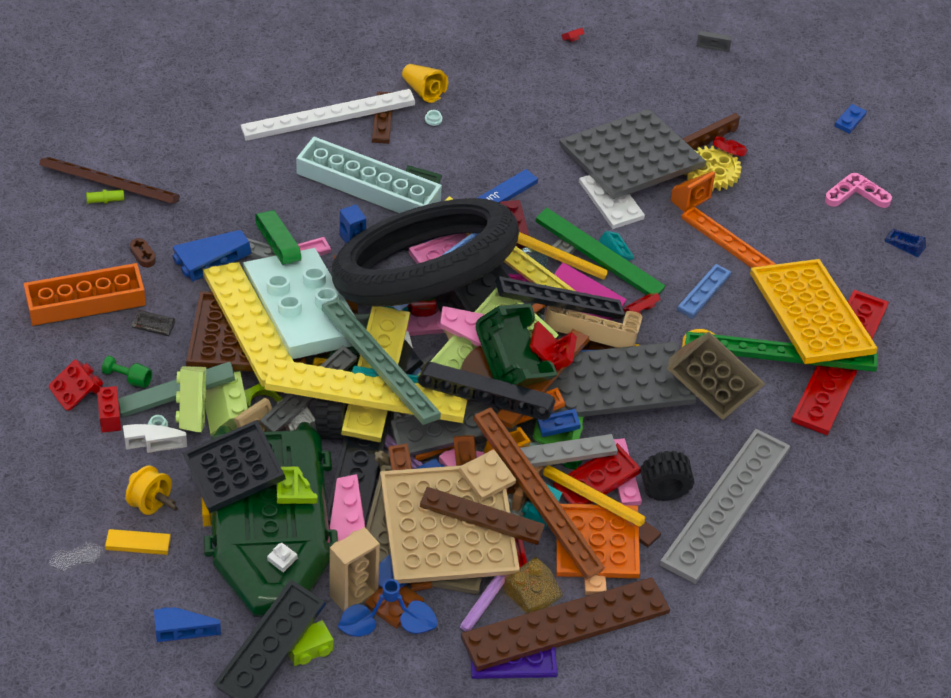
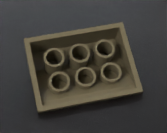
(714, 374)

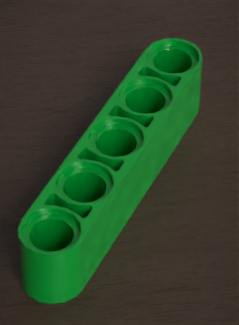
(278, 237)

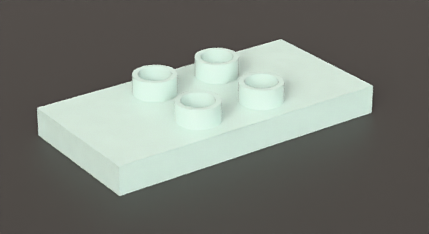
(294, 302)

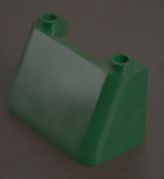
(507, 346)

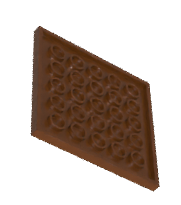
(213, 339)

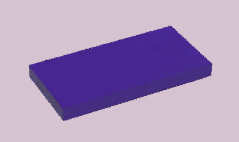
(533, 666)

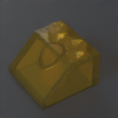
(533, 586)

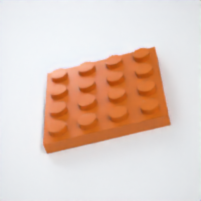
(608, 535)

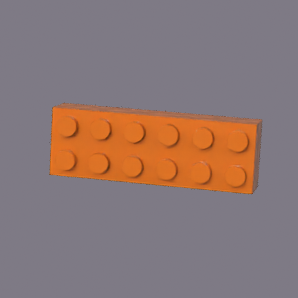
(84, 294)

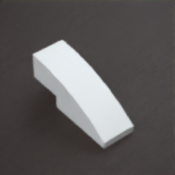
(153, 437)

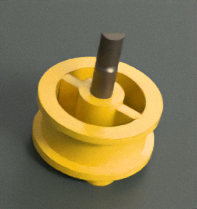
(149, 490)

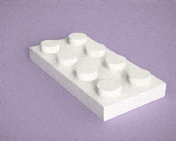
(615, 211)

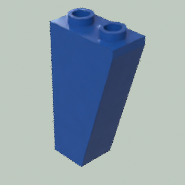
(210, 252)

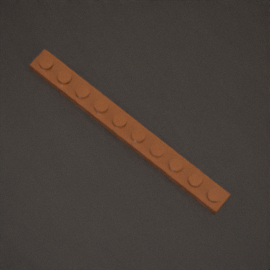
(539, 493)

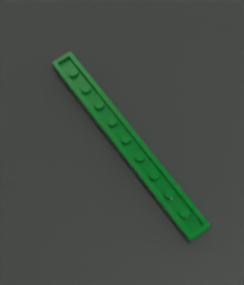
(783, 352)

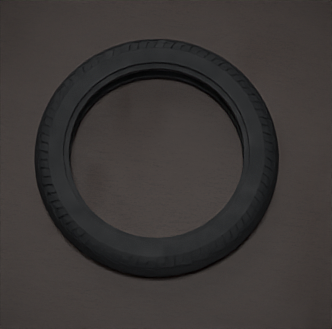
(414, 283)

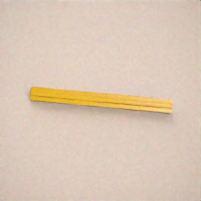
(562, 256)
(594, 495)

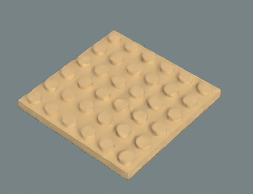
(436, 546)

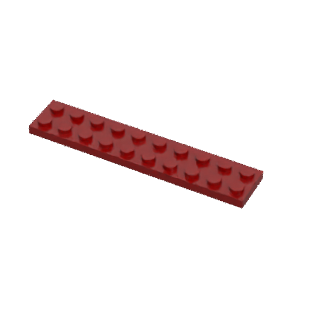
(831, 384)

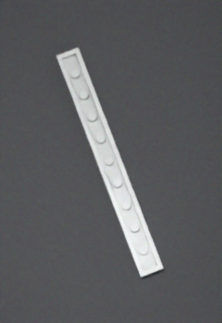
(327, 114)

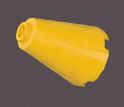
(426, 81)

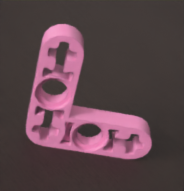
(878, 196)

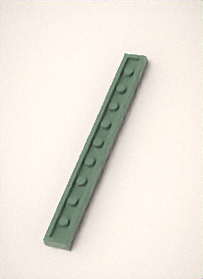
(381, 362)

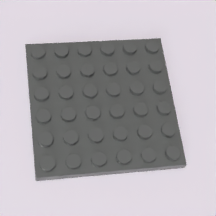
(632, 153)

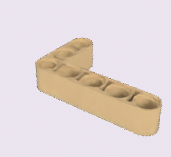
(597, 328)

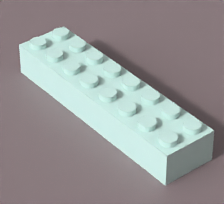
(365, 177)

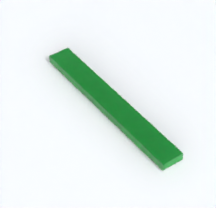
(599, 252)

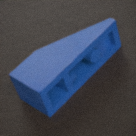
(183, 624)

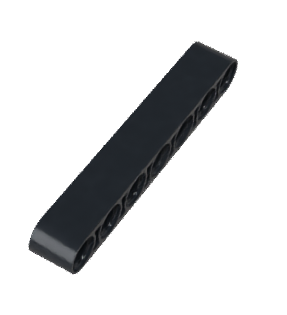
(486, 390)

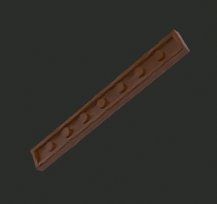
(108, 179)

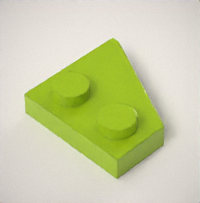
(295, 488)

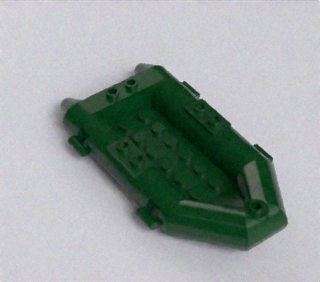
(256, 524)

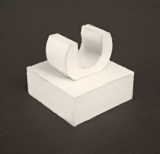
(282, 557)

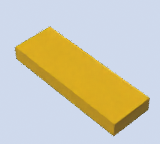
(138, 541)

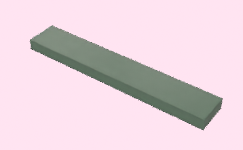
(167, 392)

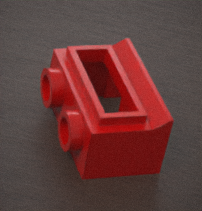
(109, 409)

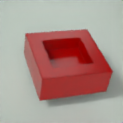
(573, 35)

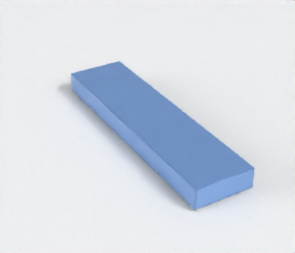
(704, 291)

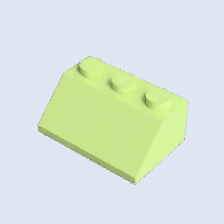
(191, 398)
(225, 403)

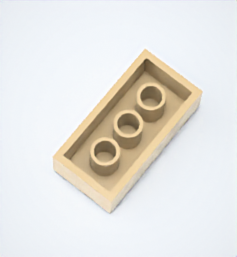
(354, 568)

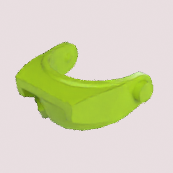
(259, 390)

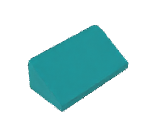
(616, 243)

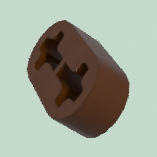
(139, 254)

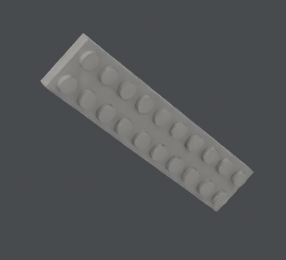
(724, 506)

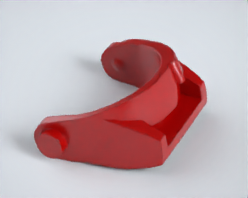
(423, 312)

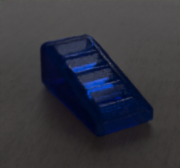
(915, 247)

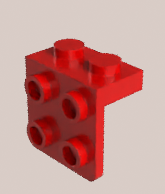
(558, 351)
(75, 384)

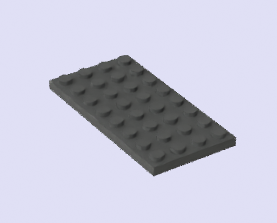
(621, 381)

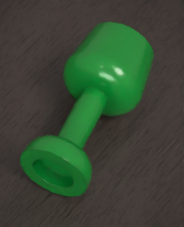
(137, 374)

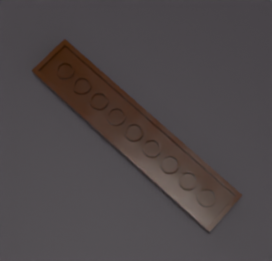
(564, 623)

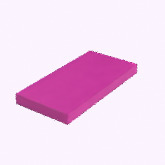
(584, 284)

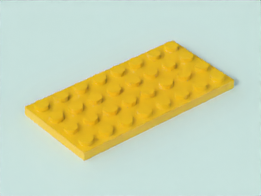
(813, 311)

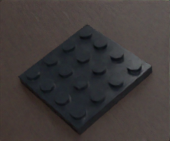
(233, 466)

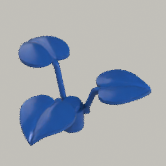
(416, 619)

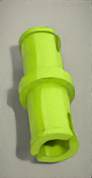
(105, 196)

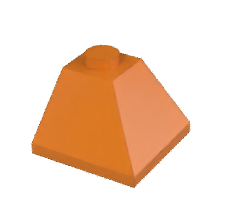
(693, 191)

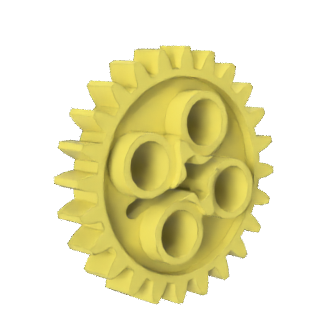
(724, 165)

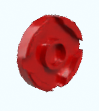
(730, 146)

